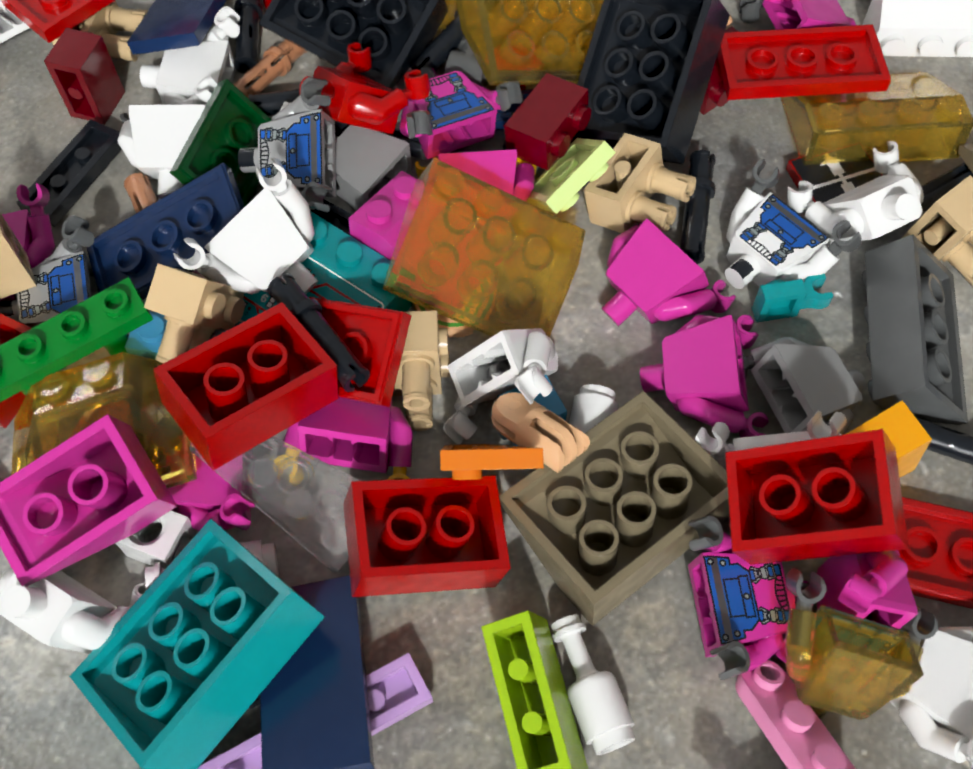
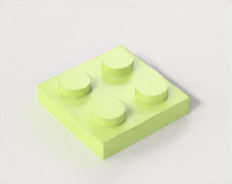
(559, 186)

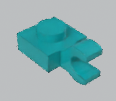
(785, 298)

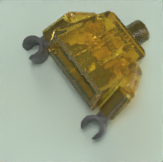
(848, 660)

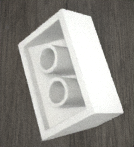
(923, 27)

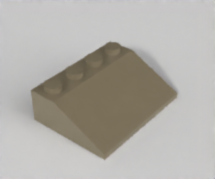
(618, 506)

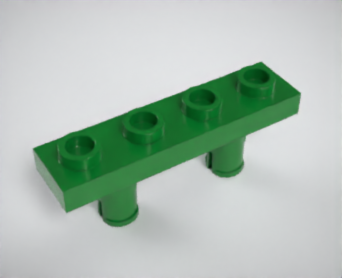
(71, 335)

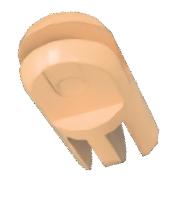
(538, 427)

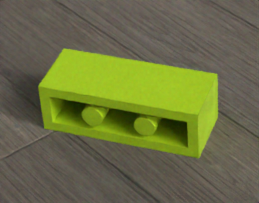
(533, 693)

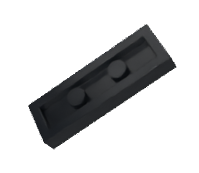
(76, 168)

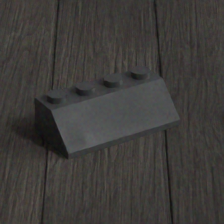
(913, 332)

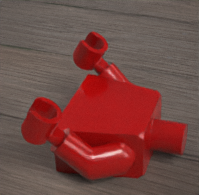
(362, 100)

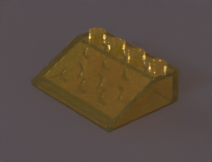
(529, 37)
(915, 112)
(482, 254)

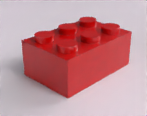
(247, 384)
(816, 498)
(424, 535)

